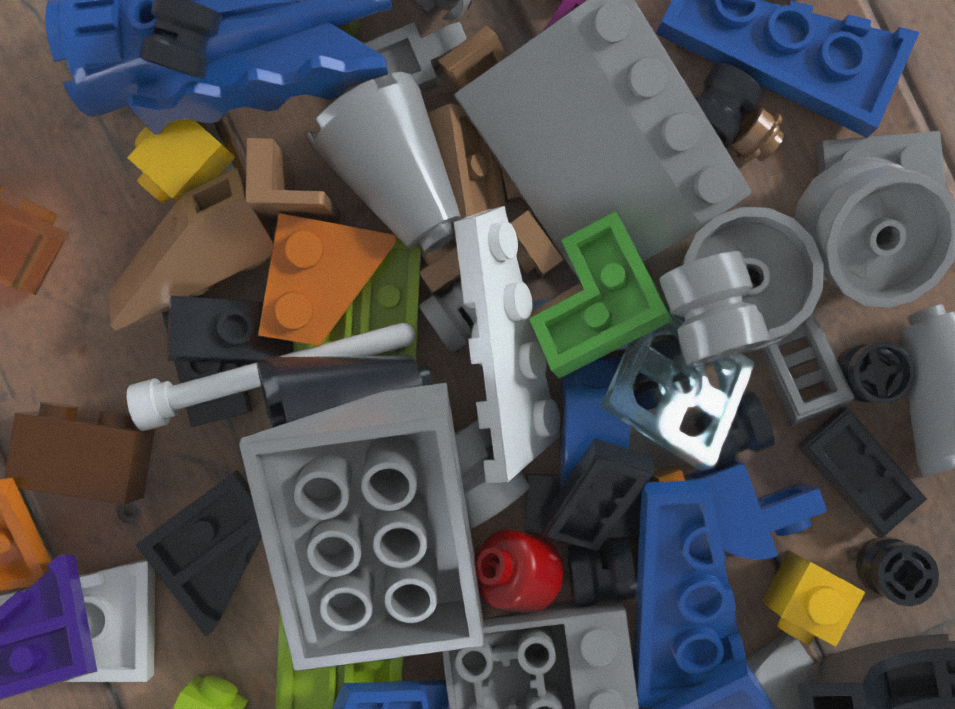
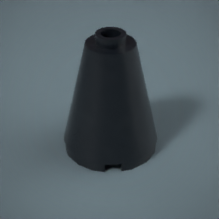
(314, 384)

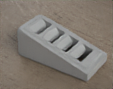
(828, 372)

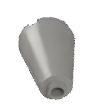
(391, 159)
(932, 395)

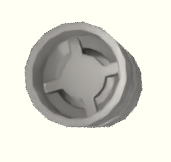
(711, 301)
(483, 498)

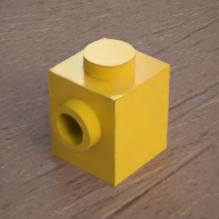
(178, 159)
(811, 600)

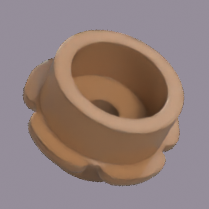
(758, 135)

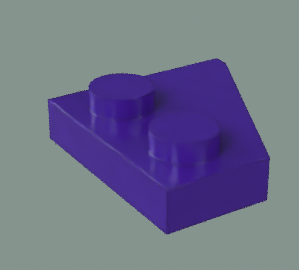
(45, 632)

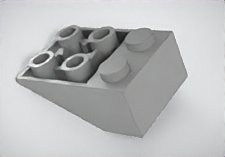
(547, 661)

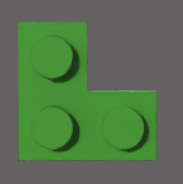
(611, 310)

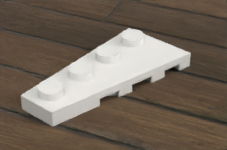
(505, 345)
(120, 621)

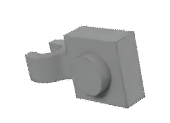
(416, 55)

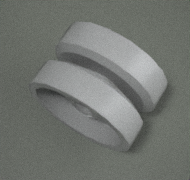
(879, 230)
(777, 257)

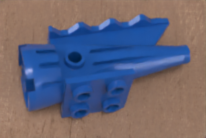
(256, 59)

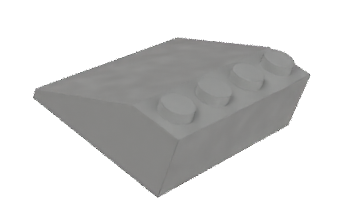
(603, 125)
(367, 529)

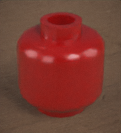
(518, 571)

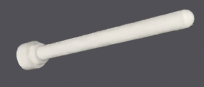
(155, 402)

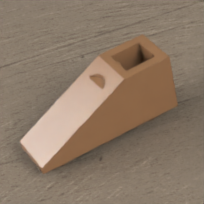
(196, 245)

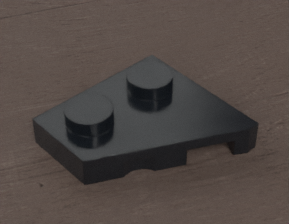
(206, 550)

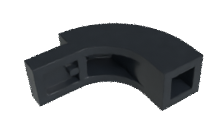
(884, 675)

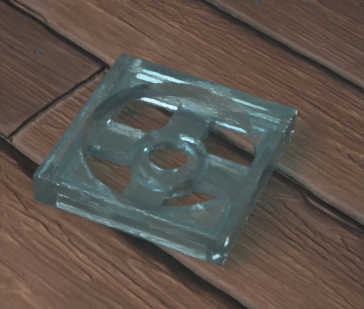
(664, 424)

